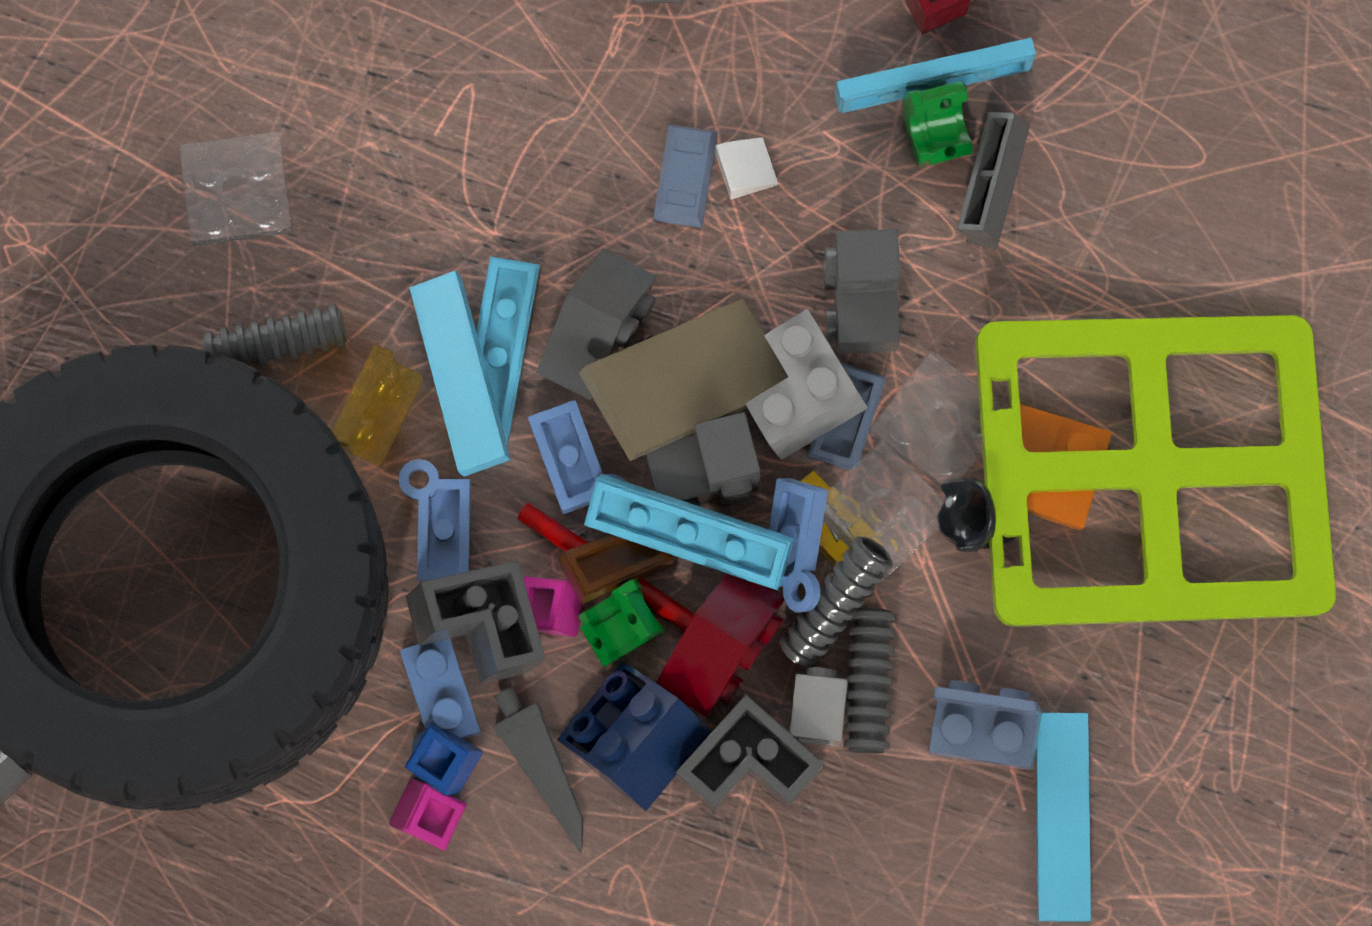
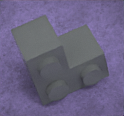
(865, 283)
(597, 319)
(709, 465)
(489, 609)
(753, 746)

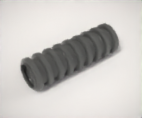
(280, 337)
(837, 602)
(869, 681)

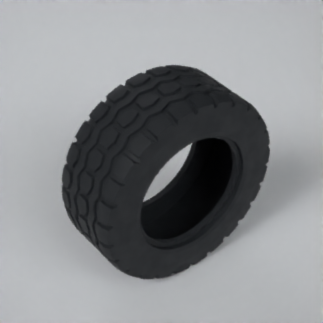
(332, 595)

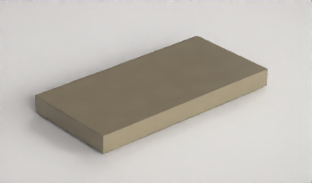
(683, 378)

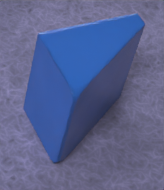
(443, 760)

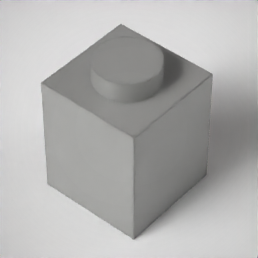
(818, 707)

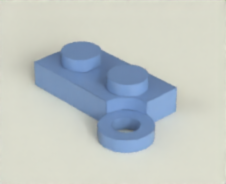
(567, 454)
(799, 513)
(442, 521)
(439, 689)

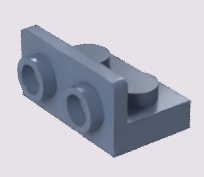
(985, 726)

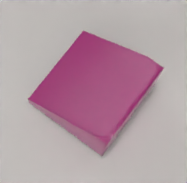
(554, 606)
(427, 814)

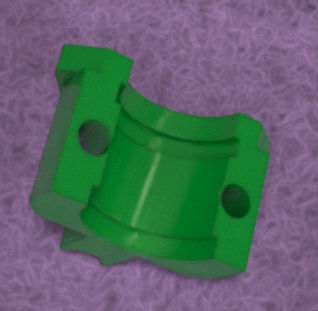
(936, 123)
(620, 623)

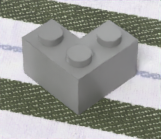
(813, 396)

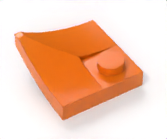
(1054, 434)

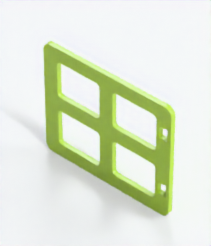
(1157, 470)

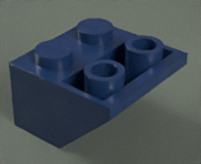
(634, 735)

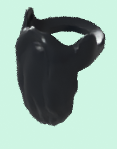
(965, 514)

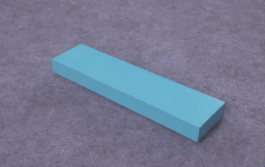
(965, 67)
(505, 329)
(460, 374)
(689, 531)
(1063, 818)

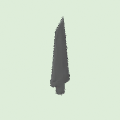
(533, 748)

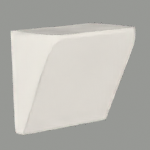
(745, 166)

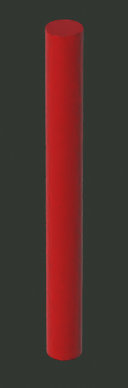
(568, 540)

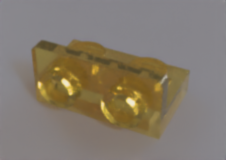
(377, 407)

